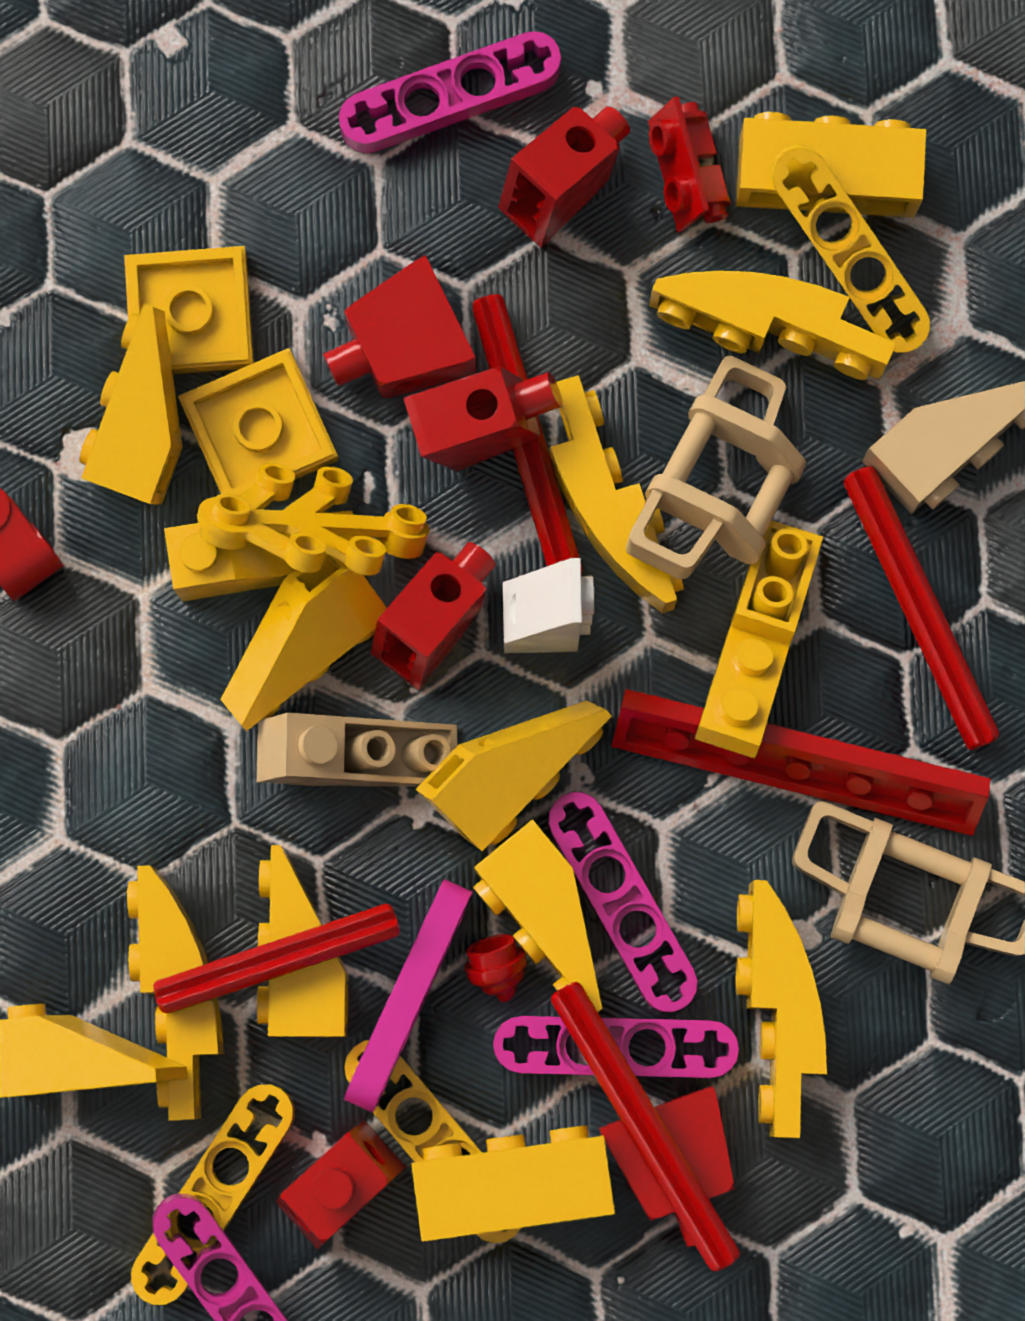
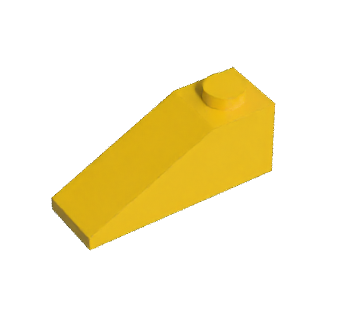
(210, 571)
(71, 1055)

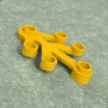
(236, 520)

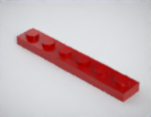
(808, 765)

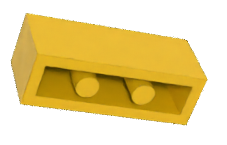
(874, 164)
(512, 1184)

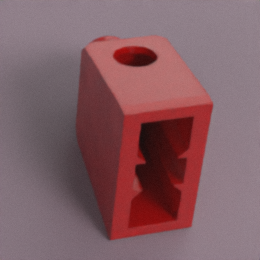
(561, 171)
(403, 336)
(480, 416)
(432, 613)
(699, 1134)
(340, 1184)

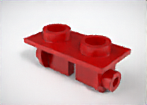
(679, 139)

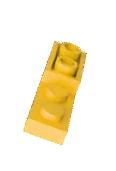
(749, 305)
(603, 513)
(759, 641)
(166, 948)
(780, 980)

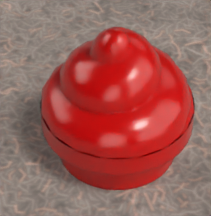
(496, 966)

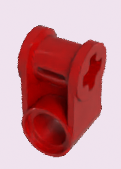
(24, 551)

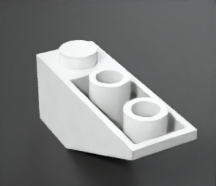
(548, 609)

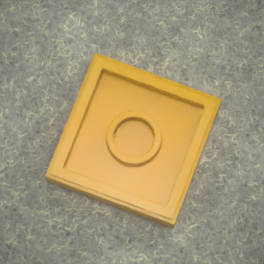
(202, 302)
(256, 420)

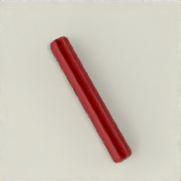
(276, 958)

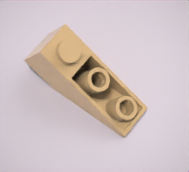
(940, 439)
(349, 750)

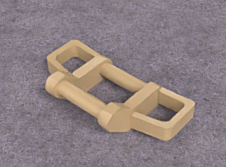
(719, 520)
(880, 840)

